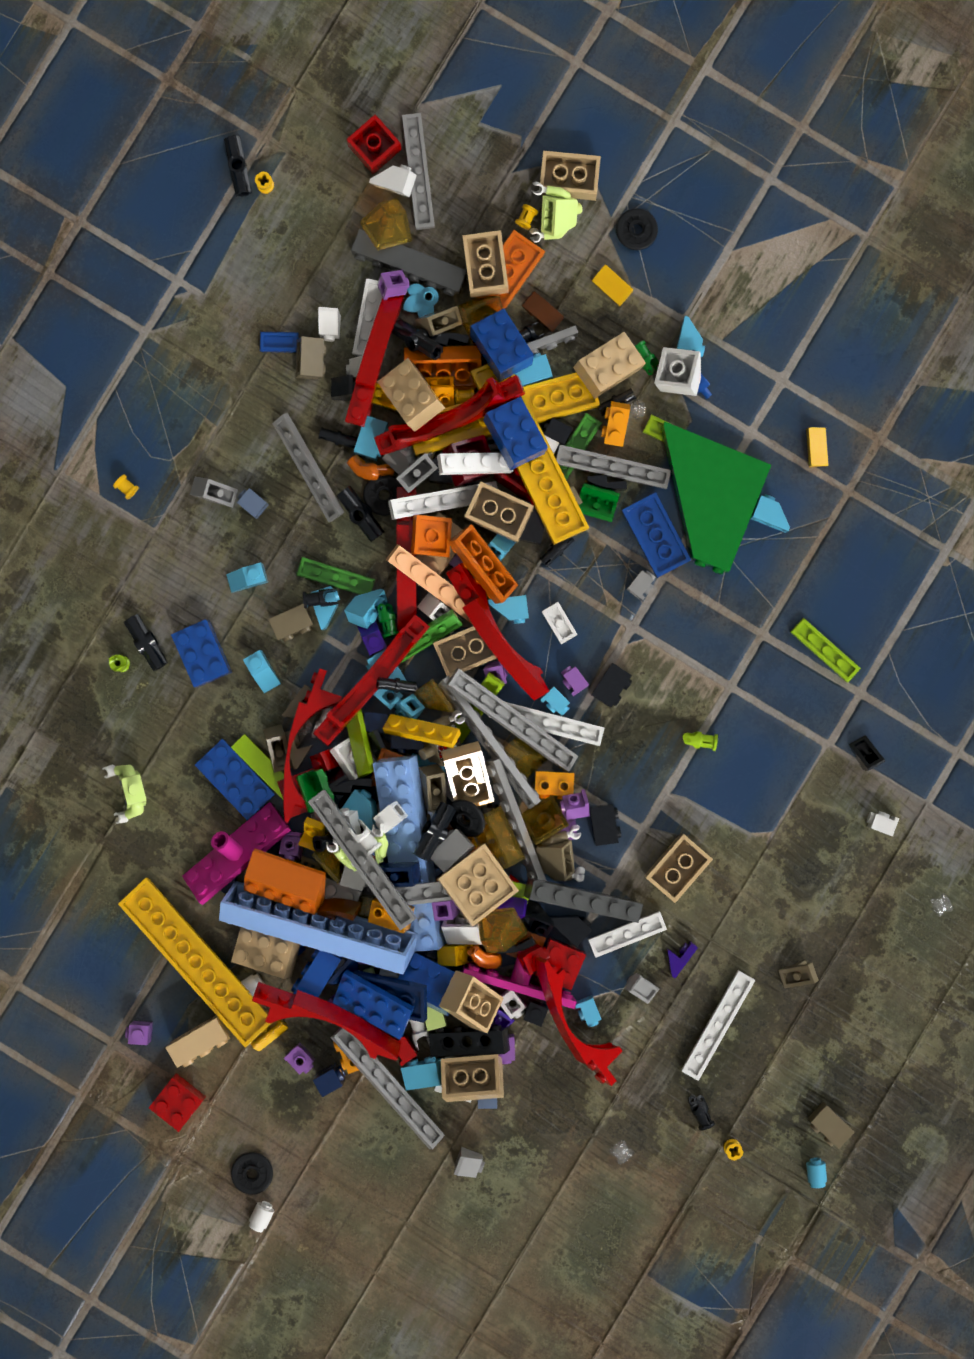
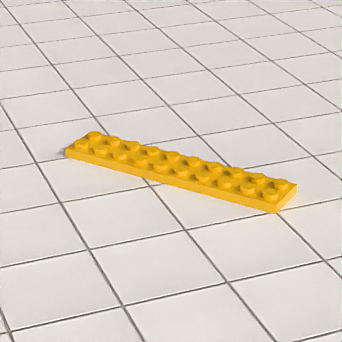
(546, 398)
(545, 482)
(195, 961)

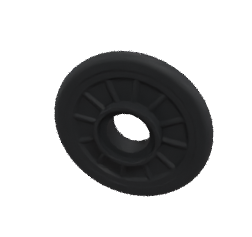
(639, 217)
(372, 490)
(476, 817)
(252, 1185)

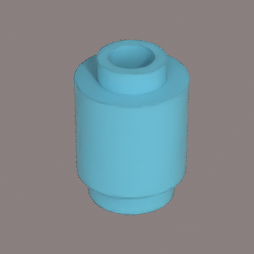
(816, 1173)

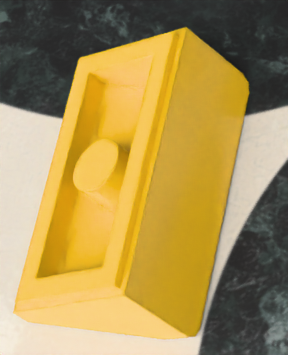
(612, 285)
(817, 447)
(269, 1034)

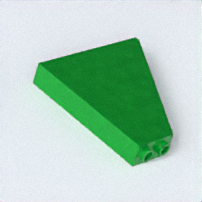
(713, 493)

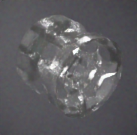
(941, 904)
(621, 1152)

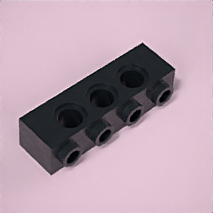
(441, 1047)

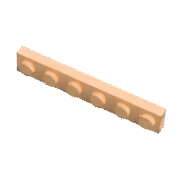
(427, 579)

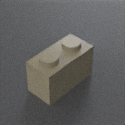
(310, 358)
(291, 623)
(831, 1125)

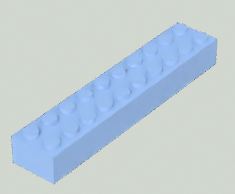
(400, 781)
(341, 937)

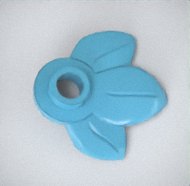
(417, 300)

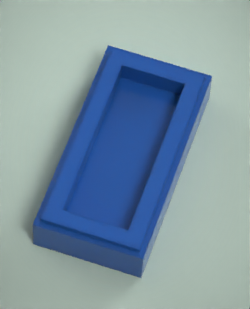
(278, 342)

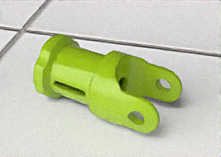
(124, 666)
(699, 740)

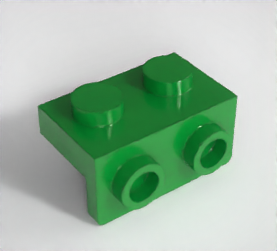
(598, 502)
(311, 784)

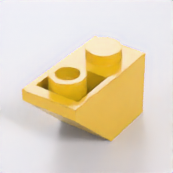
(454, 955)

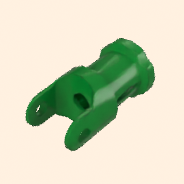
(649, 358)
(387, 618)

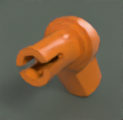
(367, 470)
(484, 959)

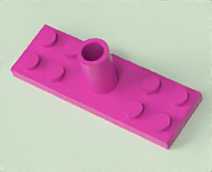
(233, 852)
(518, 982)

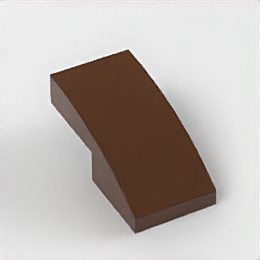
(542, 311)
(339, 907)

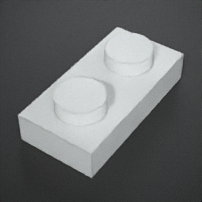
(559, 623)

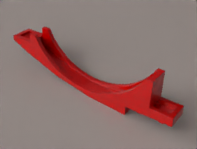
(370, 366)
(486, 399)
(405, 586)
(479, 613)
(362, 692)
(316, 701)
(287, 1005)
(596, 1056)

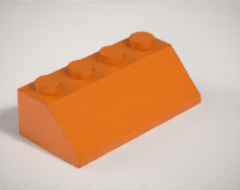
(453, 361)
(483, 564)
(285, 881)

